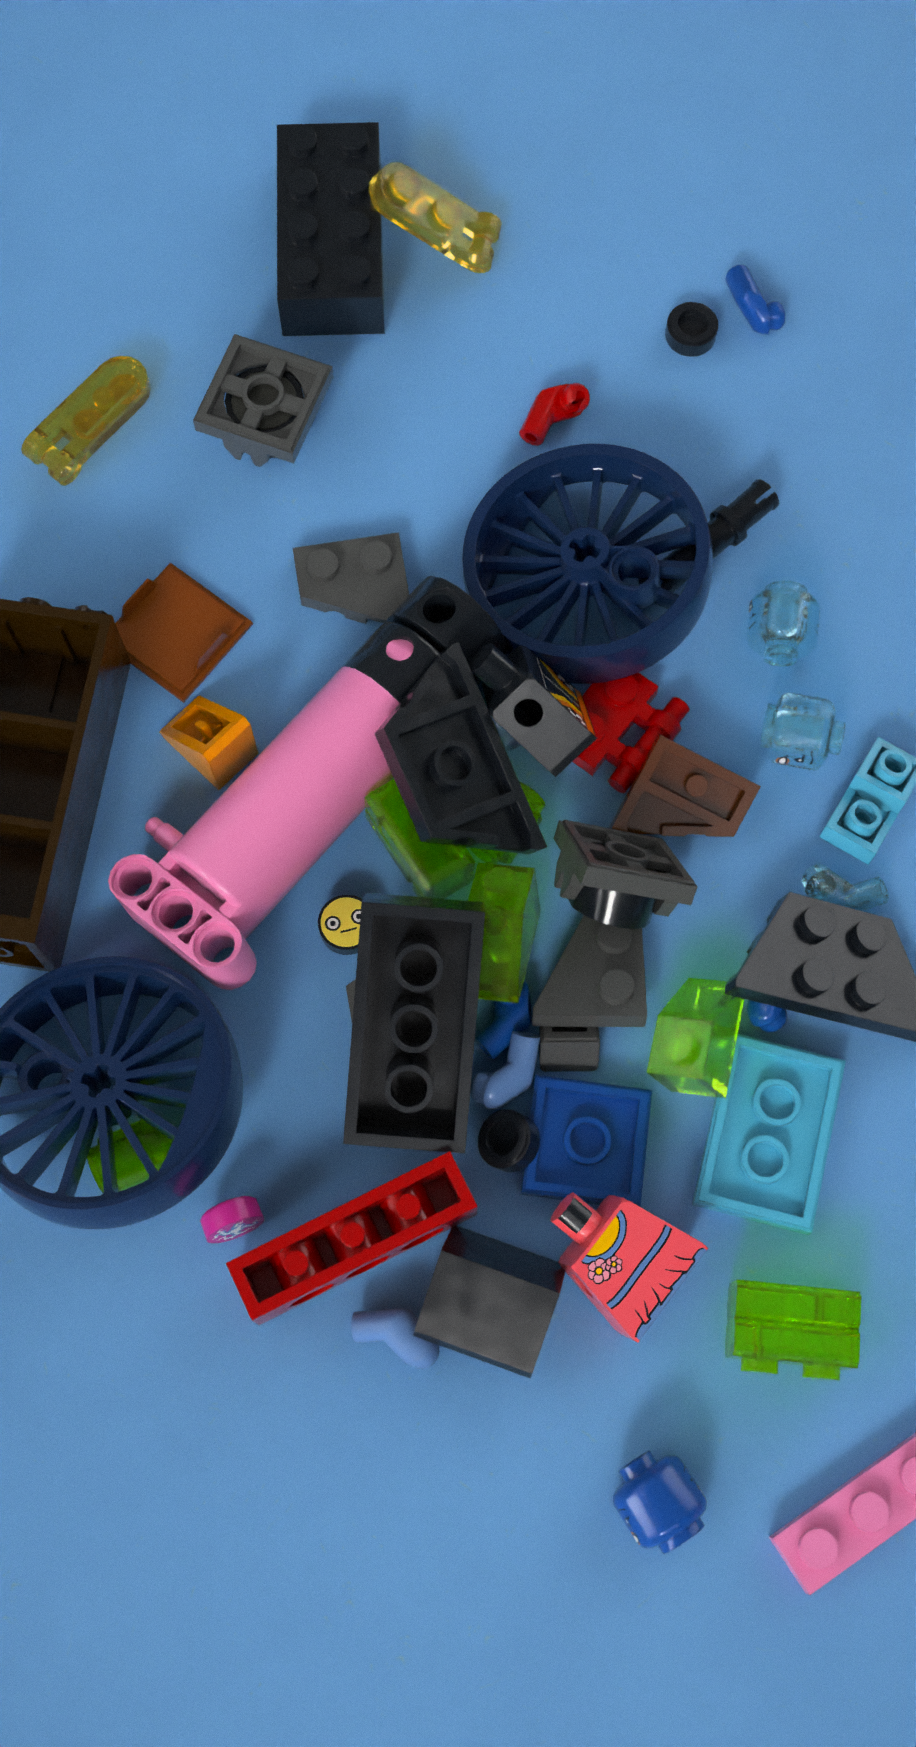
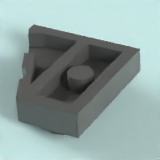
(353, 577)
(596, 980)

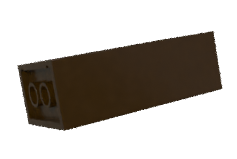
(57, 727)

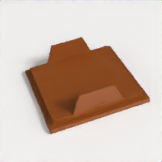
(178, 631)

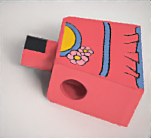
(624, 1259)

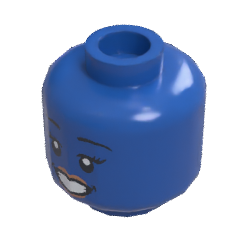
(659, 1501)

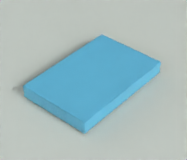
(770, 1135)

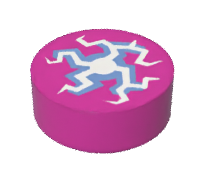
(231, 1219)

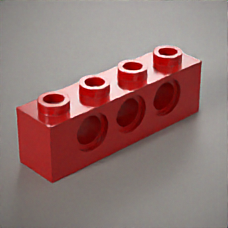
(352, 1238)

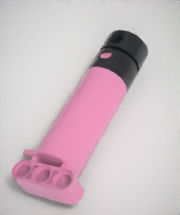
(293, 794)

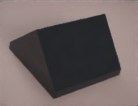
(490, 1301)

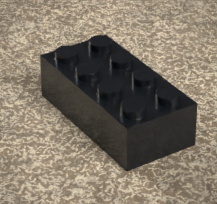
(328, 230)
(414, 1022)

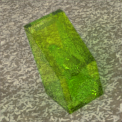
(509, 927)
(696, 1039)

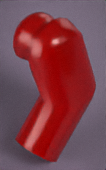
(553, 406)

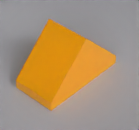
(212, 740)

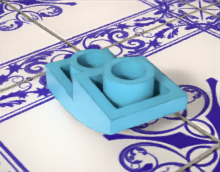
(872, 801)

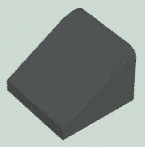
(569, 1048)

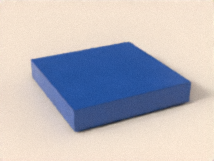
(588, 1140)

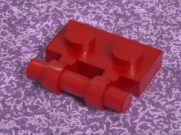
(613, 711)

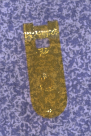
(435, 216)
(88, 417)

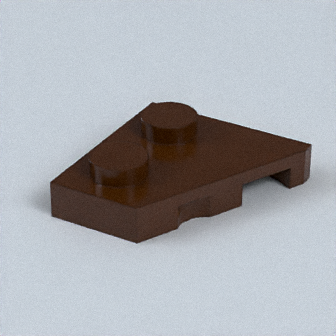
(684, 795)

